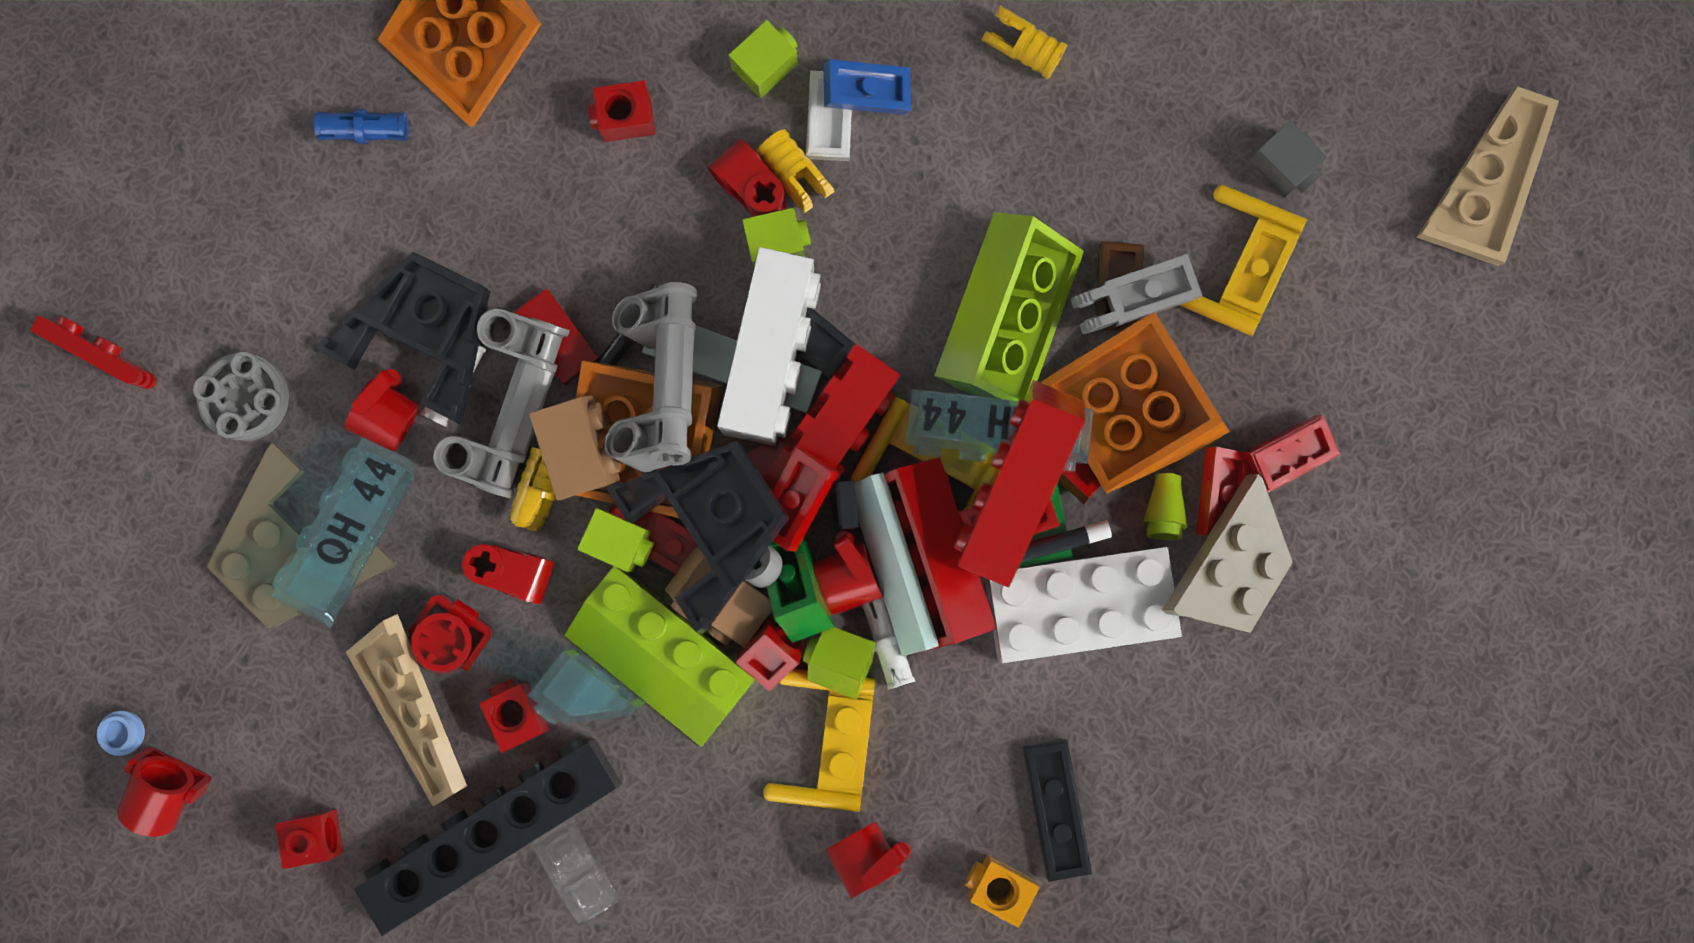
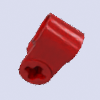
(745, 177)
(515, 573)

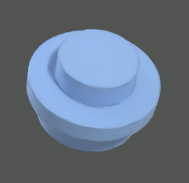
(120, 733)

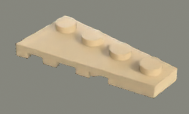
(1492, 186)
(401, 696)

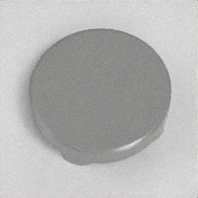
(242, 396)

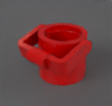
(382, 412)
(847, 576)
(443, 639)
(158, 792)
(866, 859)

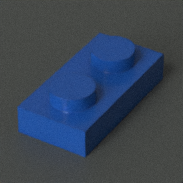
(866, 87)

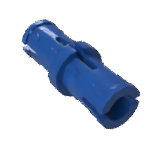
(361, 126)

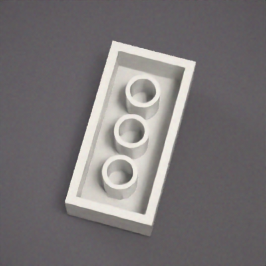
(768, 346)
(1083, 605)

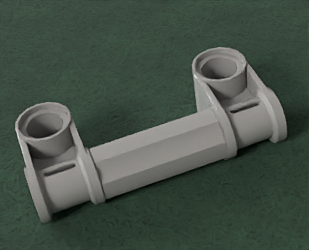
(663, 322)
(495, 464)

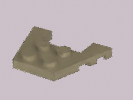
(263, 541)

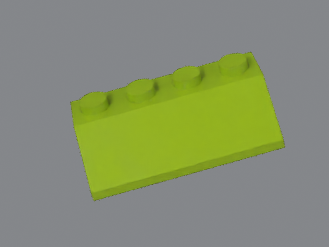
(1009, 308)
(659, 655)

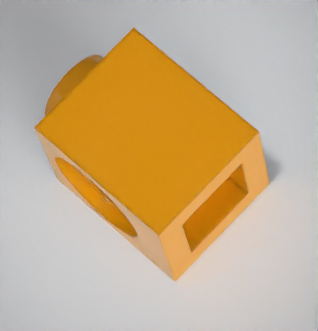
(1019, 898)

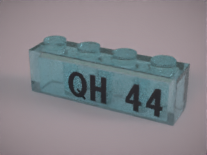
(971, 426)
(344, 532)

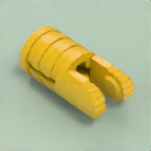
(1032, 47)
(789, 165)
(533, 494)

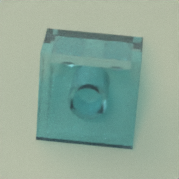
(582, 691)

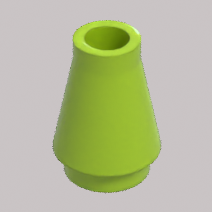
(1166, 510)

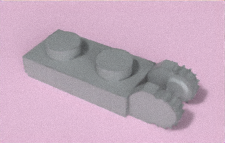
(1141, 293)

